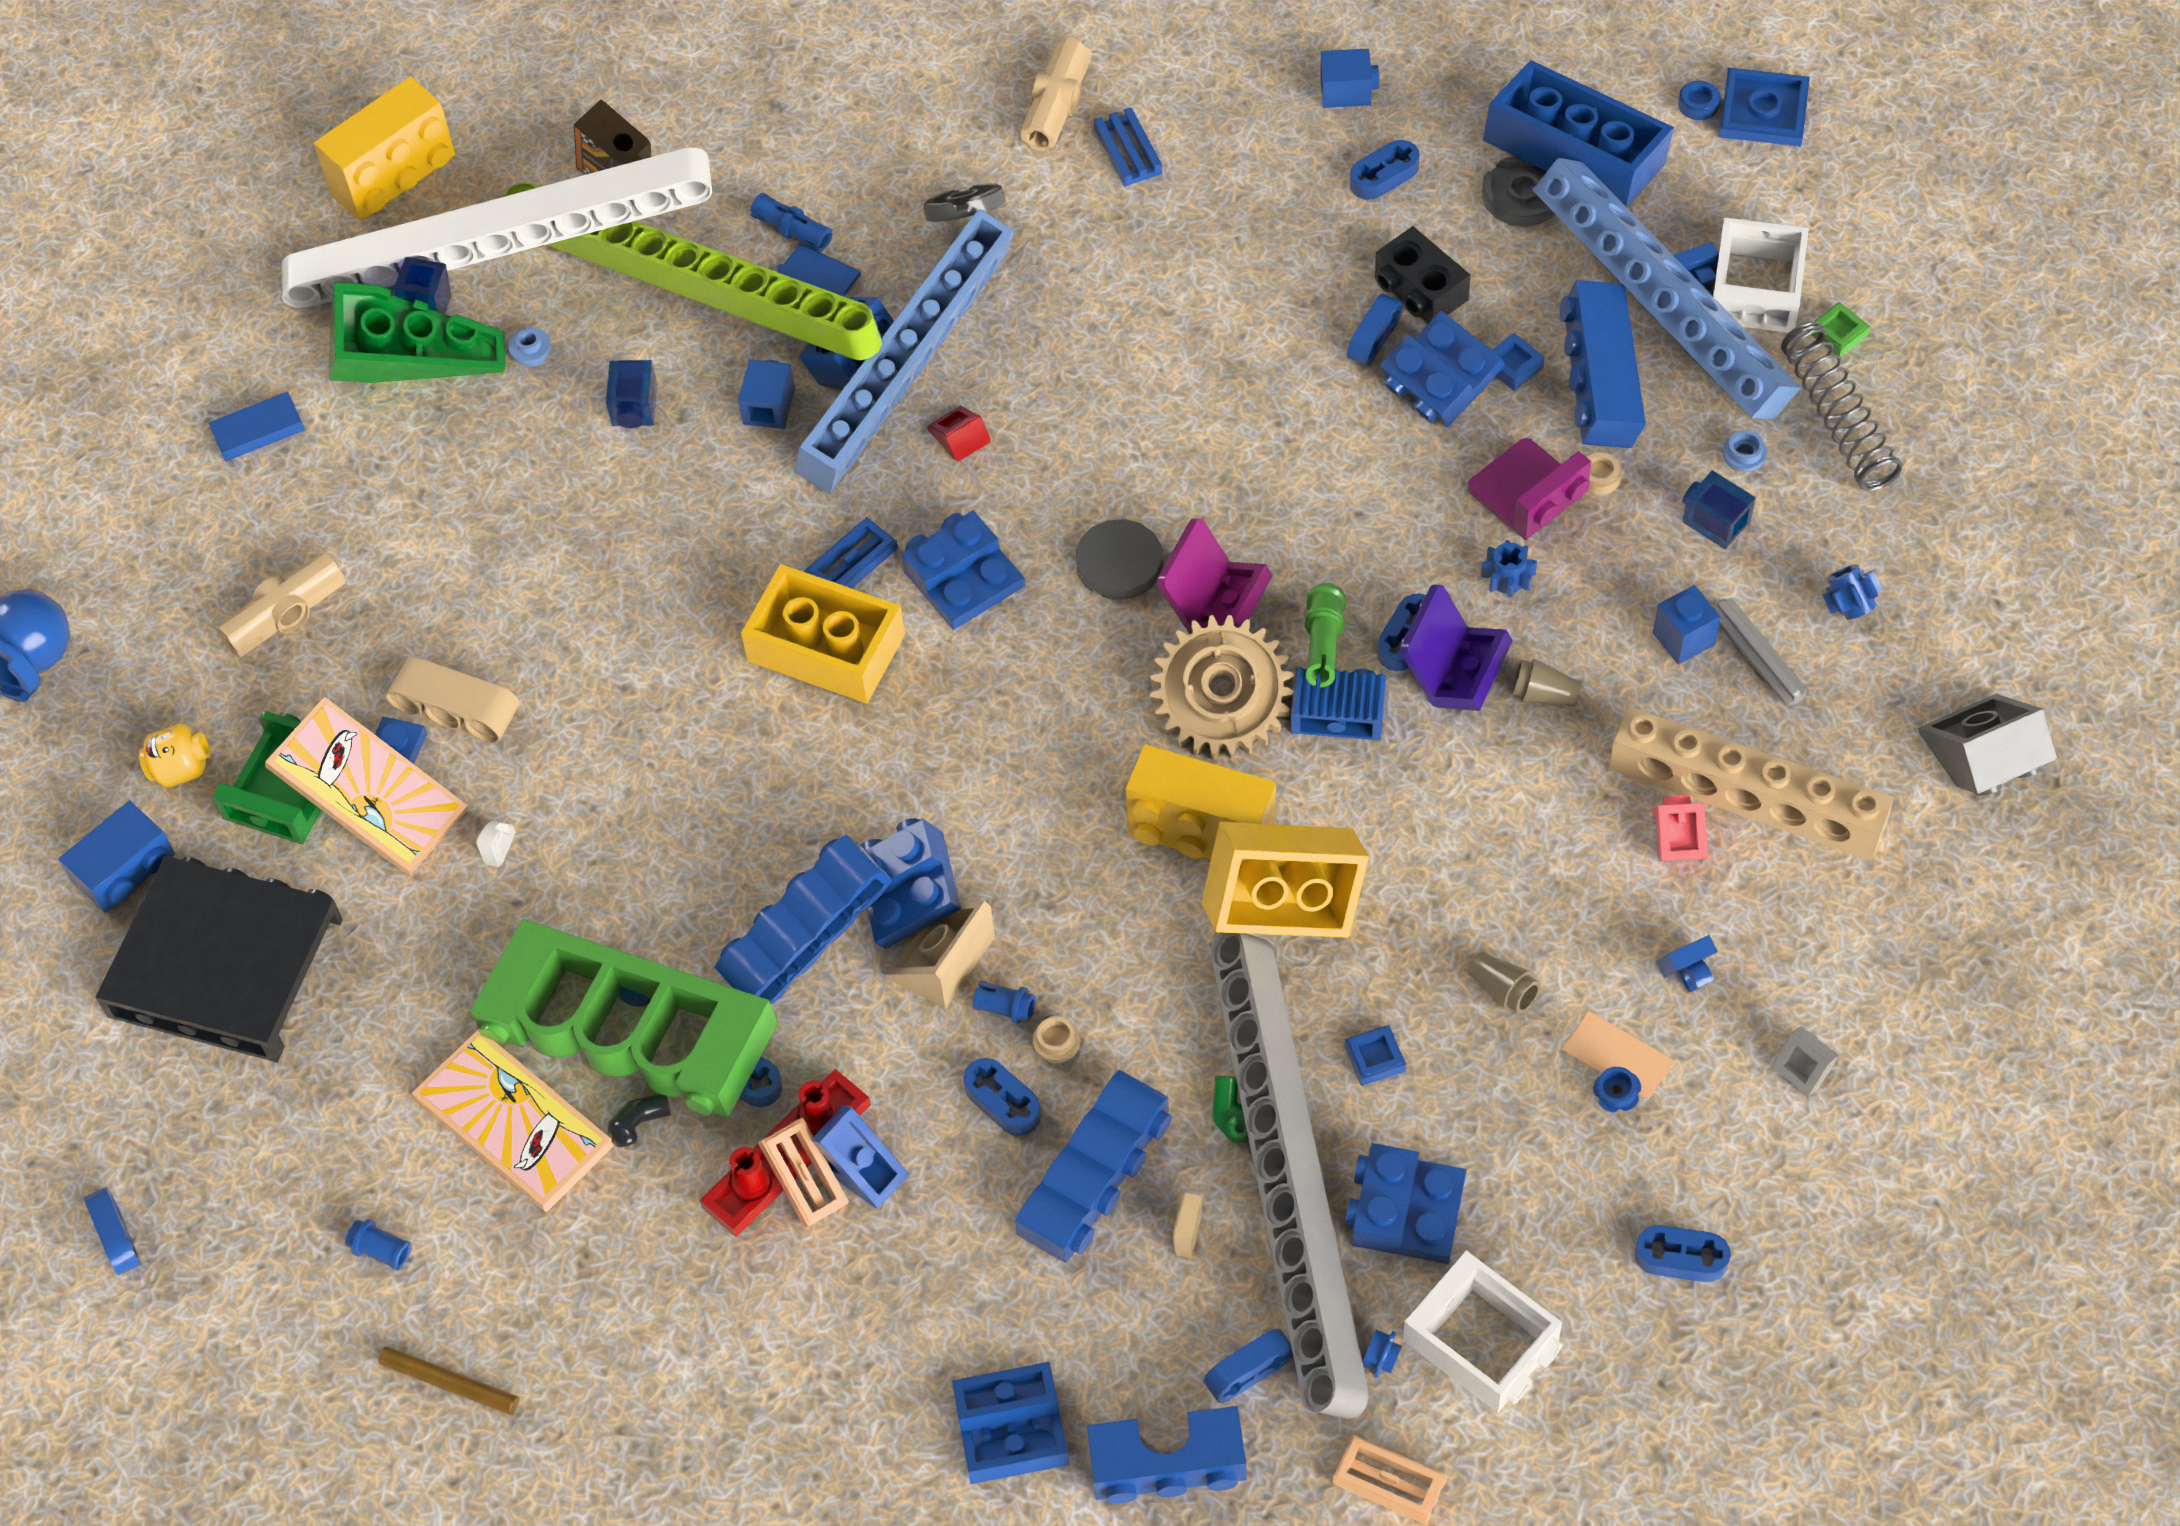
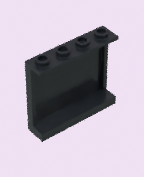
(216, 956)

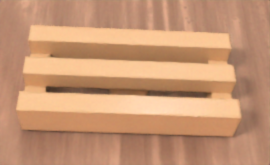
(787, 1181)
(1381, 1496)

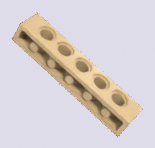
(1751, 783)

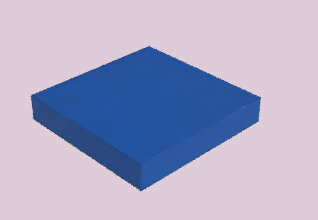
(1764, 107)

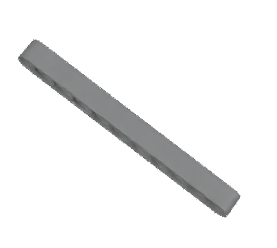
(1289, 1177)

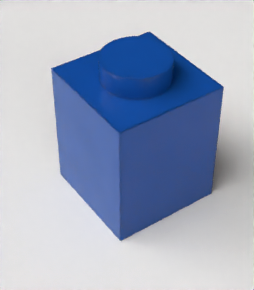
(1347, 78)
(766, 393)
(1686, 624)

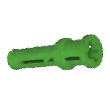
(1323, 624)

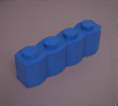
(805, 921)
(1092, 1166)

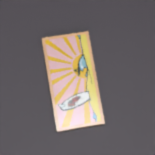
(366, 786)
(512, 1120)

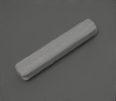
(1760, 653)

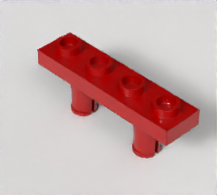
(751, 1181)

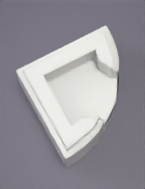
(495, 842)

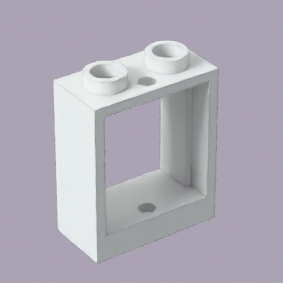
(1757, 306)
(1473, 1275)

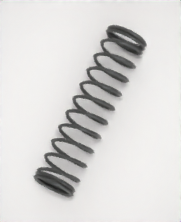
(1801, 353)

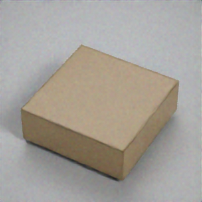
(1187, 1225)

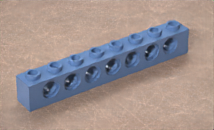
(1667, 289)
(904, 352)

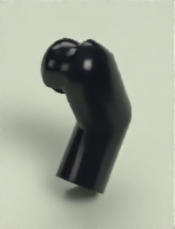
(632, 1114)

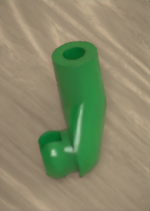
(1227, 1111)

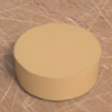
(1604, 473)

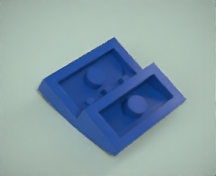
(1010, 1422)

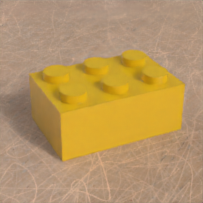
(385, 148)
(823, 633)
(1183, 800)
(1284, 879)

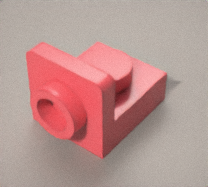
(1680, 829)

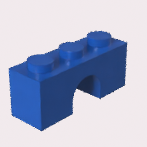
(1128, 1468)

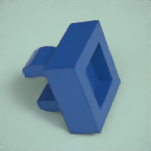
(1701, 263)
(1690, 963)

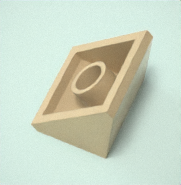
(944, 954)

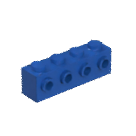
(1602, 364)

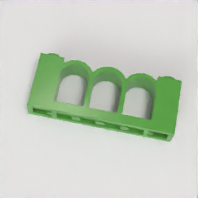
(707, 1078)

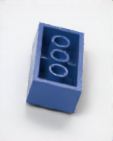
(1555, 117)

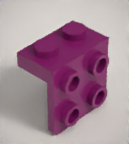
(1530, 486)
(1205, 583)

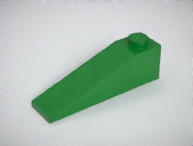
(393, 339)

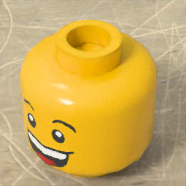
(174, 755)

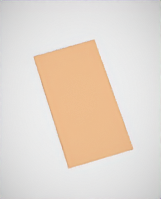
(1608, 1046)

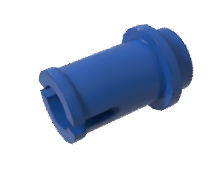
(1005, 1001)
(382, 1246)

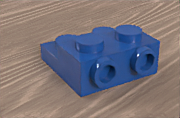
(1441, 369)
(961, 568)
(920, 885)
(1405, 1204)

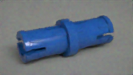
(791, 222)

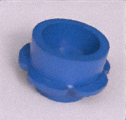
(1613, 1078)
(1381, 1353)

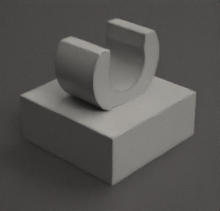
(1804, 1061)

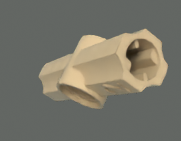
(1055, 94)
(280, 604)

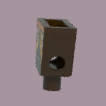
(607, 140)

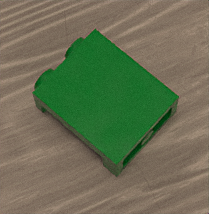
(262, 798)

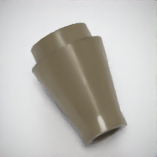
(1544, 684)
(1507, 983)

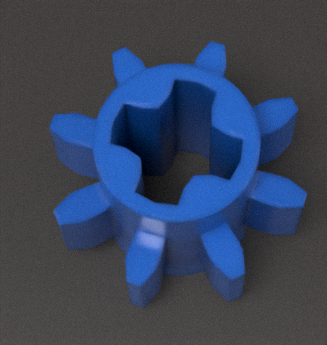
(1508, 568)
(1852, 592)

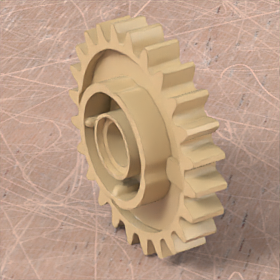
(1215, 655)

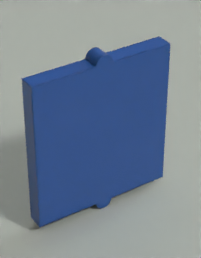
(819, 270)

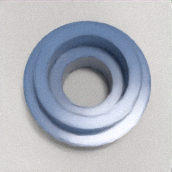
(532, 354)
(1748, 442)

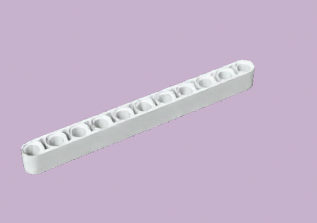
(502, 225)

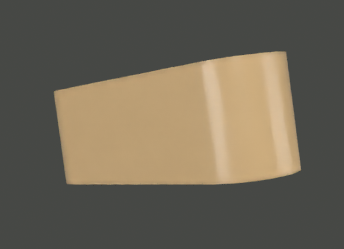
(452, 699)

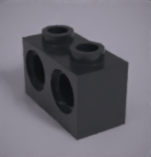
(1421, 275)

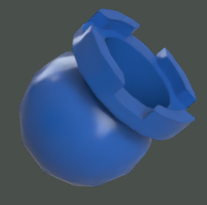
(31, 640)

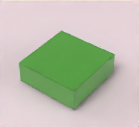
(1842, 328)

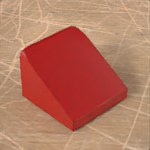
(960, 432)

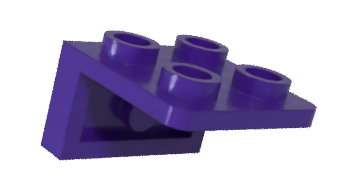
(1448, 657)

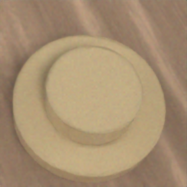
(1056, 1039)

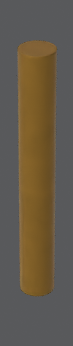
(448, 1380)

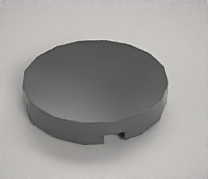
(1519, 203)
(962, 204)
(1119, 559)

